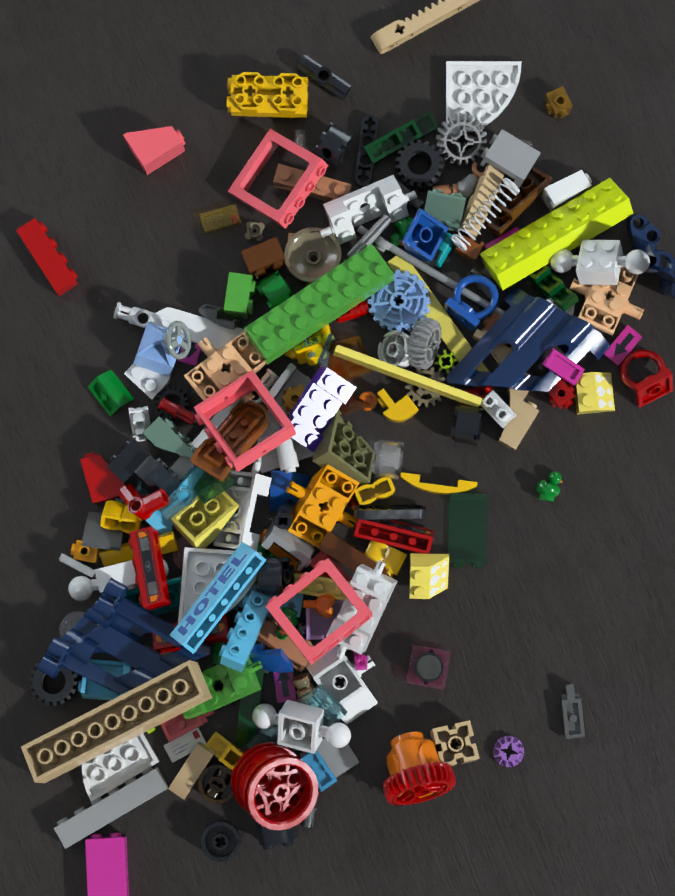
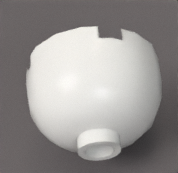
(394, 349)

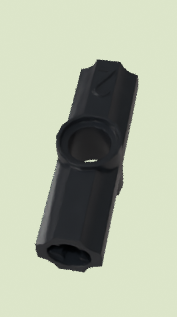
(314, 70)

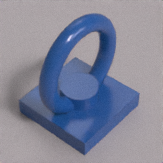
(463, 312)

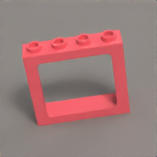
(297, 197)
(231, 394)
(312, 654)

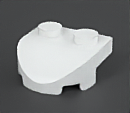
(147, 380)

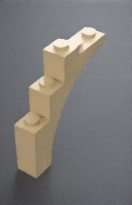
(526, 412)

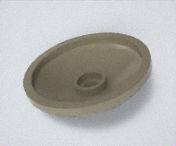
(309, 244)

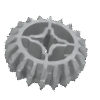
(469, 140)
(424, 343)

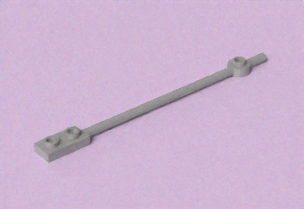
(383, 244)

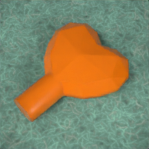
(323, 605)

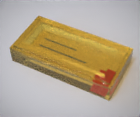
(220, 218)

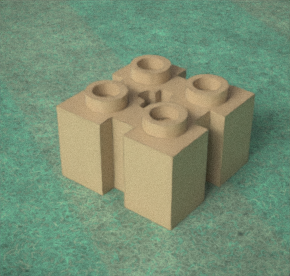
(461, 734)

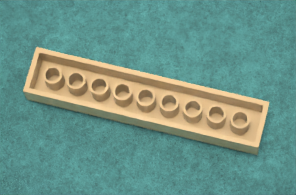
(116, 722)

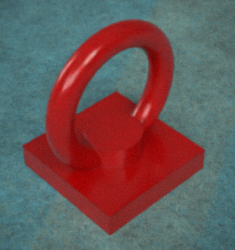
(653, 385)

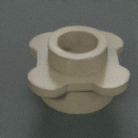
(257, 226)

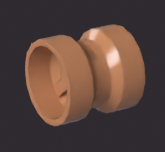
(302, 684)

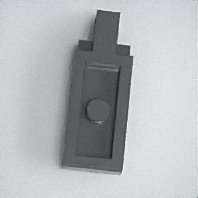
(572, 713)

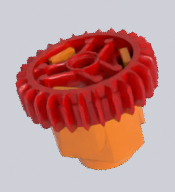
(415, 771)

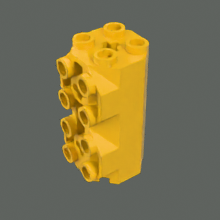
(268, 95)

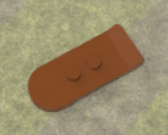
(239, 431)

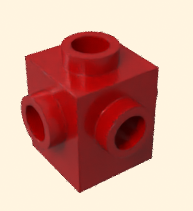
(561, 388)

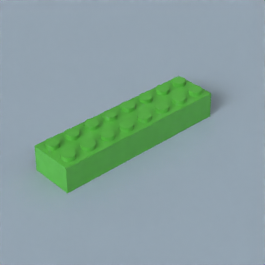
(319, 304)

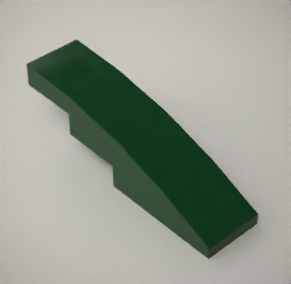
(400, 136)
(552, 288)
(245, 727)

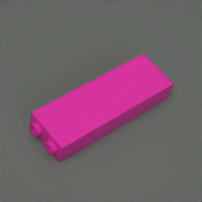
(107, 865)

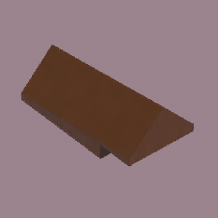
(529, 192)

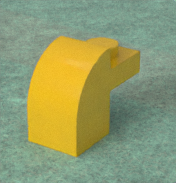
(399, 411)
(225, 750)

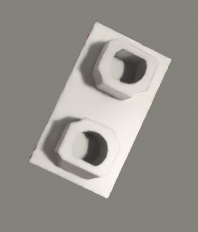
(498, 409)
(139, 422)

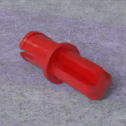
(177, 411)

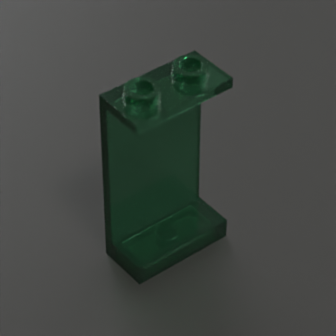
(468, 529)

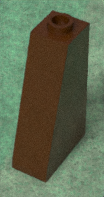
(347, 553)

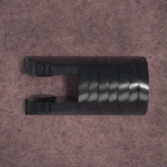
(284, 514)

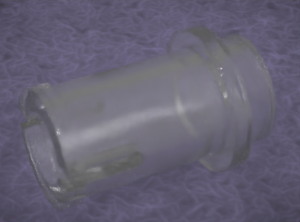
(300, 138)

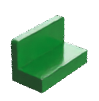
(110, 392)

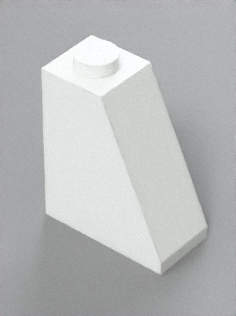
(566, 190)

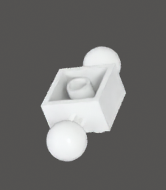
(600, 262)
(82, 588)
(301, 726)

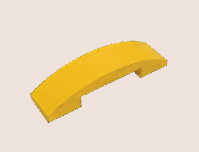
(413, 480)

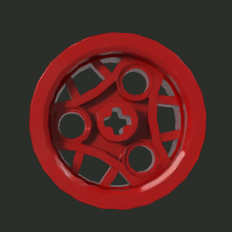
(266, 773)

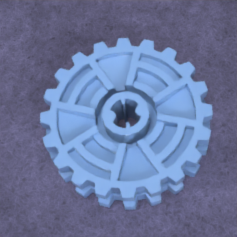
(414, 302)

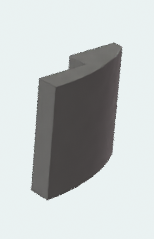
(99, 537)

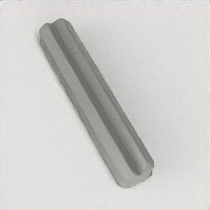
(371, 235)

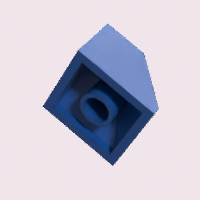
(424, 236)
(279, 484)

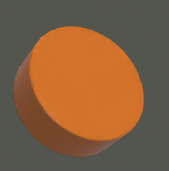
(370, 398)

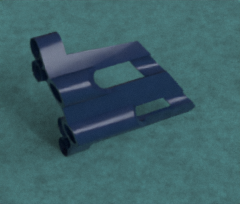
(639, 241)
(531, 328)
(115, 628)

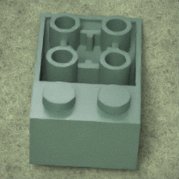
(445, 208)
(165, 437)

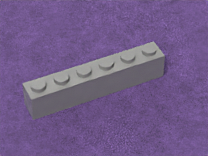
(110, 808)

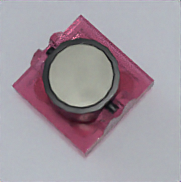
(428, 667)

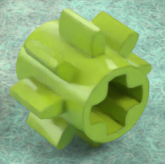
(447, 367)

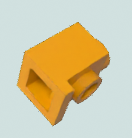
(92, 555)

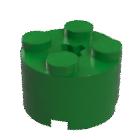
(275, 289)

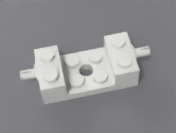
(382, 198)
(244, 493)
(375, 591)

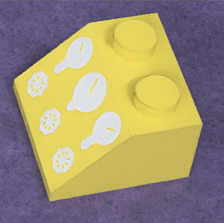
(594, 393)
(428, 575)

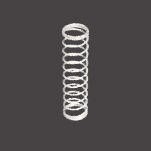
(512, 188)

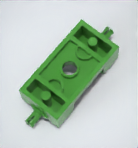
(235, 686)

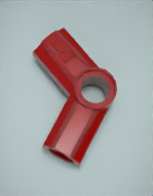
(143, 506)

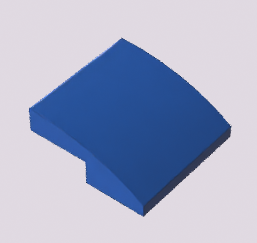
(272, 660)

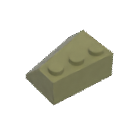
(345, 451)

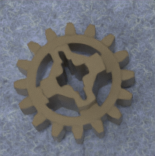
(419, 393)

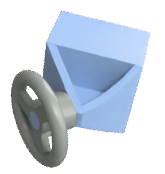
(161, 347)

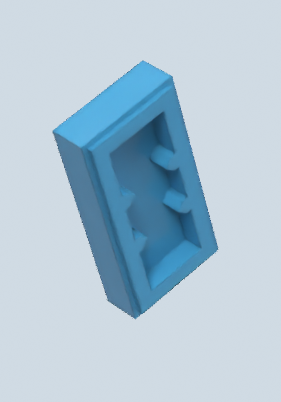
(322, 771)

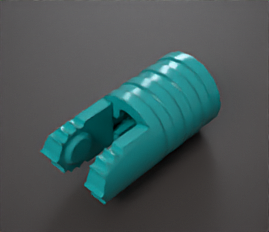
(444, 249)

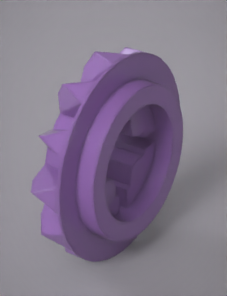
(503, 743)

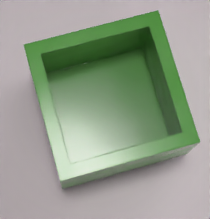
(239, 295)

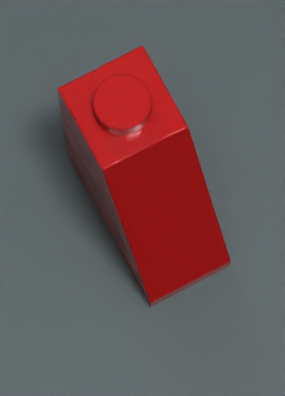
(100, 479)

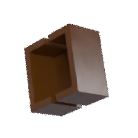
(264, 258)

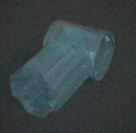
(177, 504)

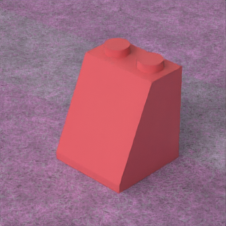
(155, 146)

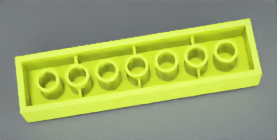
(560, 229)

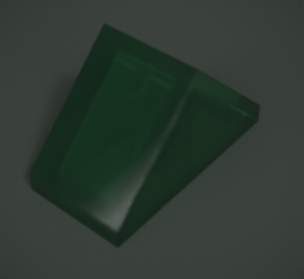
(209, 487)

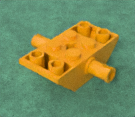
(325, 487)

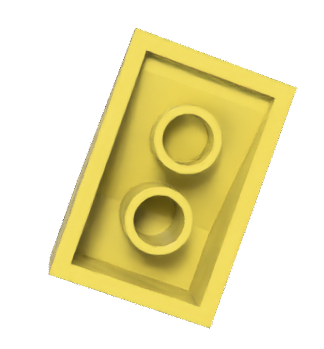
(203, 522)

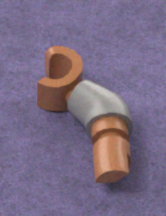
(466, 186)

